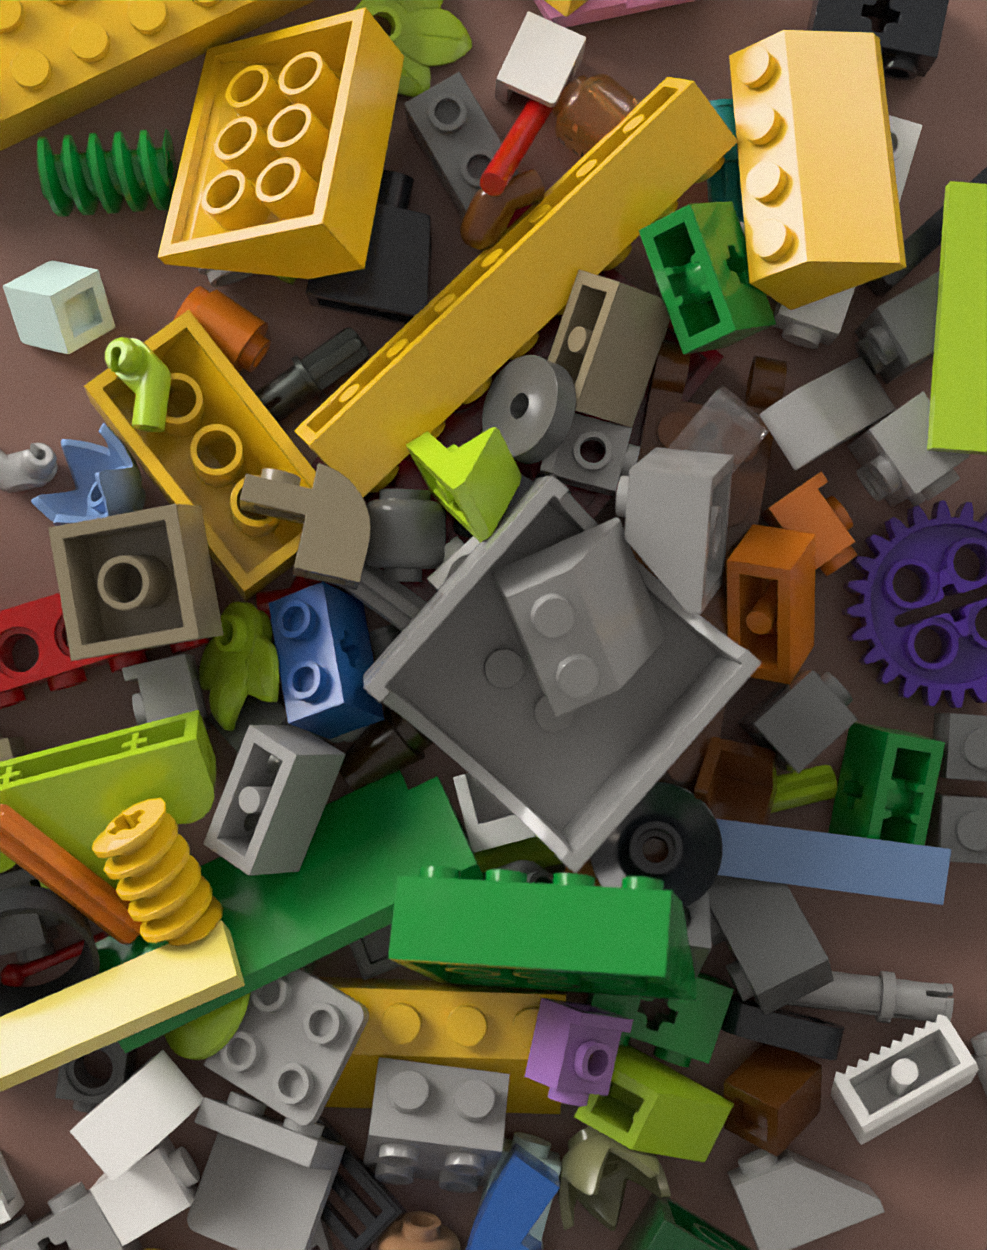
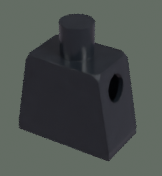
(397, 262)

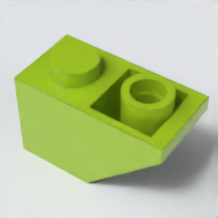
(656, 1109)

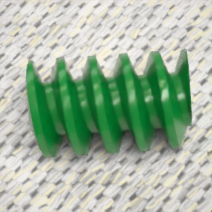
(107, 175)

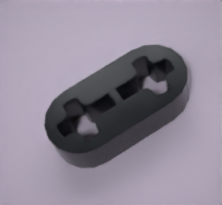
(783, 1029)

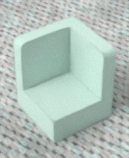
(59, 306)

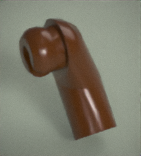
(490, 215)

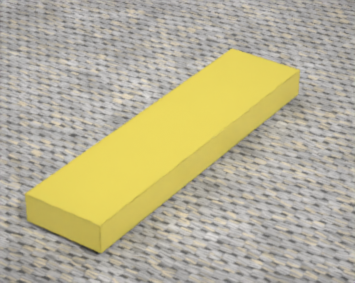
(116, 1005)

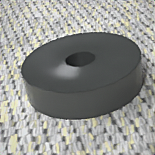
(531, 407)

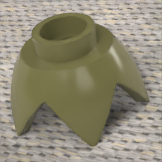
(597, 1176)

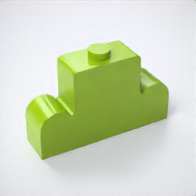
(87, 783)

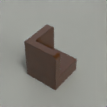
(738, 781)
(773, 1097)

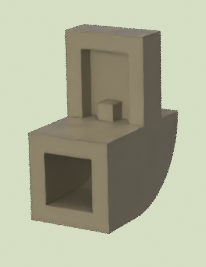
(333, 519)

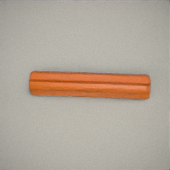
(66, 876)

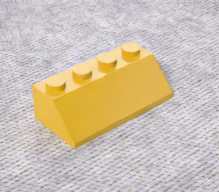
(815, 164)
(208, 446)
(444, 1027)

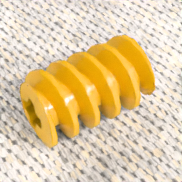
(158, 875)

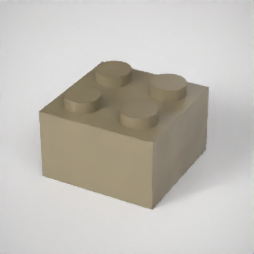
(135, 581)

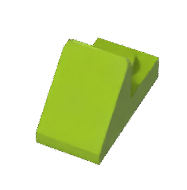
(469, 480)

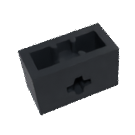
(908, 28)

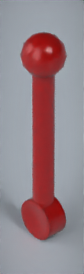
(15, 975)

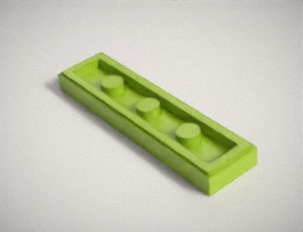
(960, 341)

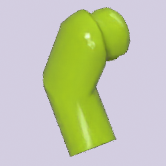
(145, 377)

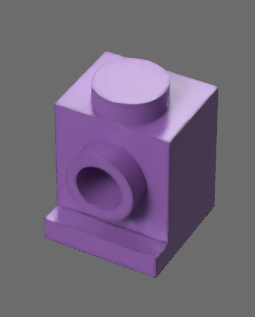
(575, 1049)

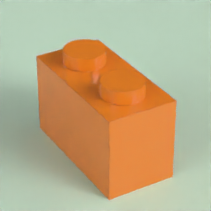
(773, 599)

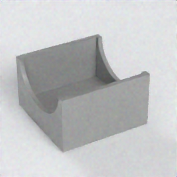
(475, 695)

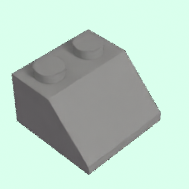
(679, 520)
(582, 615)

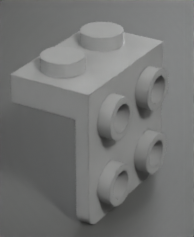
(293, 1044)
(436, 1124)
(262, 1177)

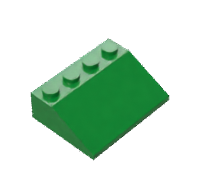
(543, 934)

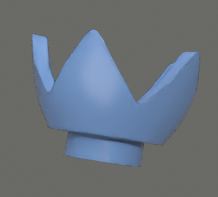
(104, 482)

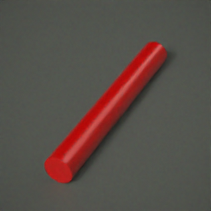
(514, 147)

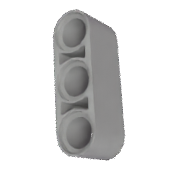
(827, 412)

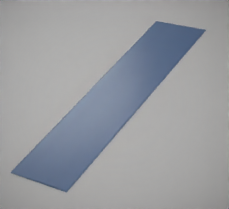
(834, 861)

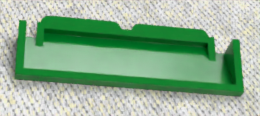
(334, 897)

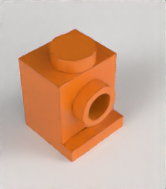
(810, 512)

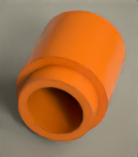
(230, 326)

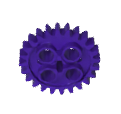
(929, 552)

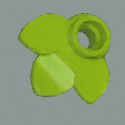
(423, 35)
(239, 663)

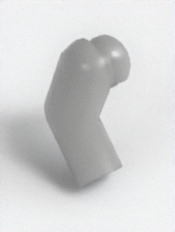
(27, 468)

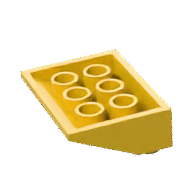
(286, 151)

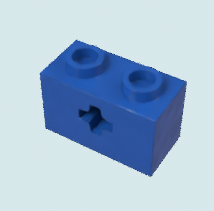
(322, 660)

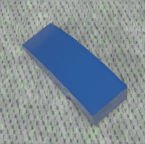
(514, 1203)

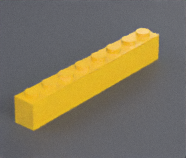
(518, 285)

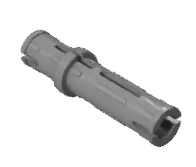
(882, 997)

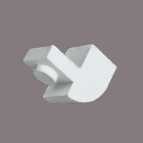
(137, 1115)

